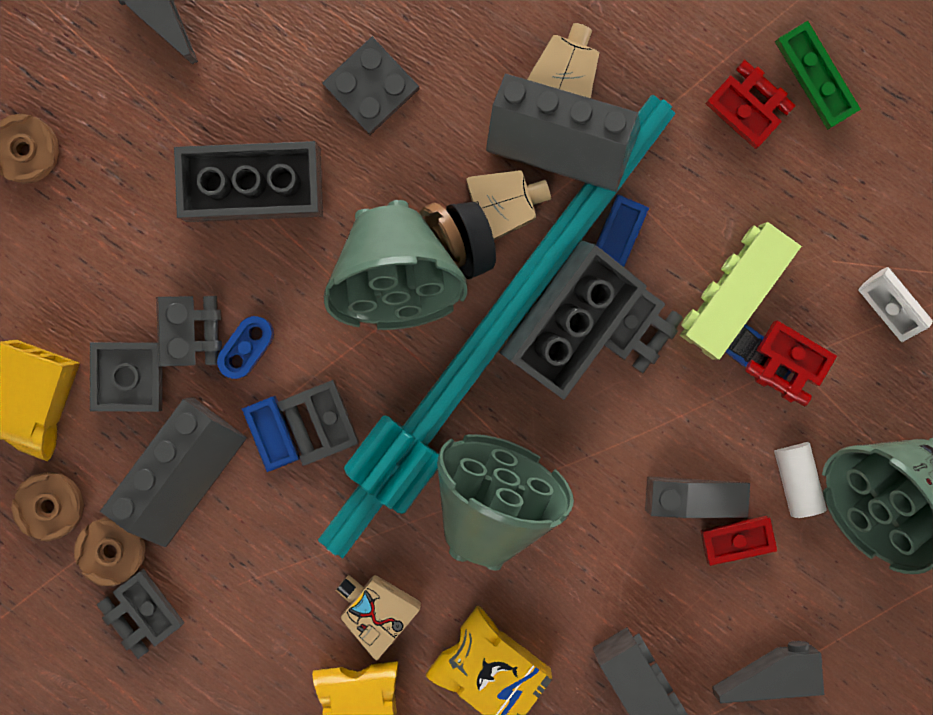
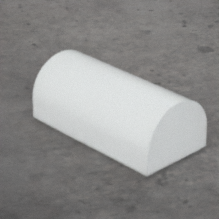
(895, 304)
(800, 480)

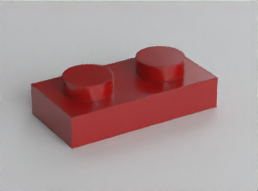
(738, 540)

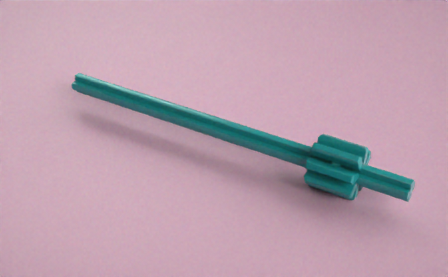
(396, 458)

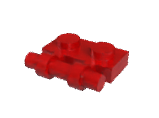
(744, 111)
(795, 353)

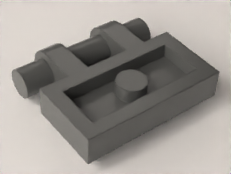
(635, 324)
(177, 333)
(146, 607)

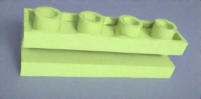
(739, 290)

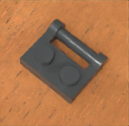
(329, 420)

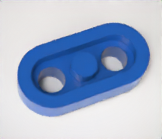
(244, 345)

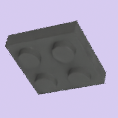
(371, 85)
(125, 377)

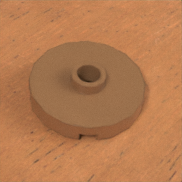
(43, 148)
(446, 231)
(30, 506)
(95, 560)

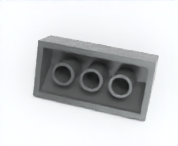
(562, 132)
(174, 473)

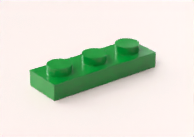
(817, 75)

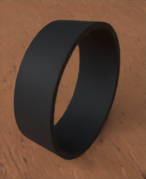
(476, 238)

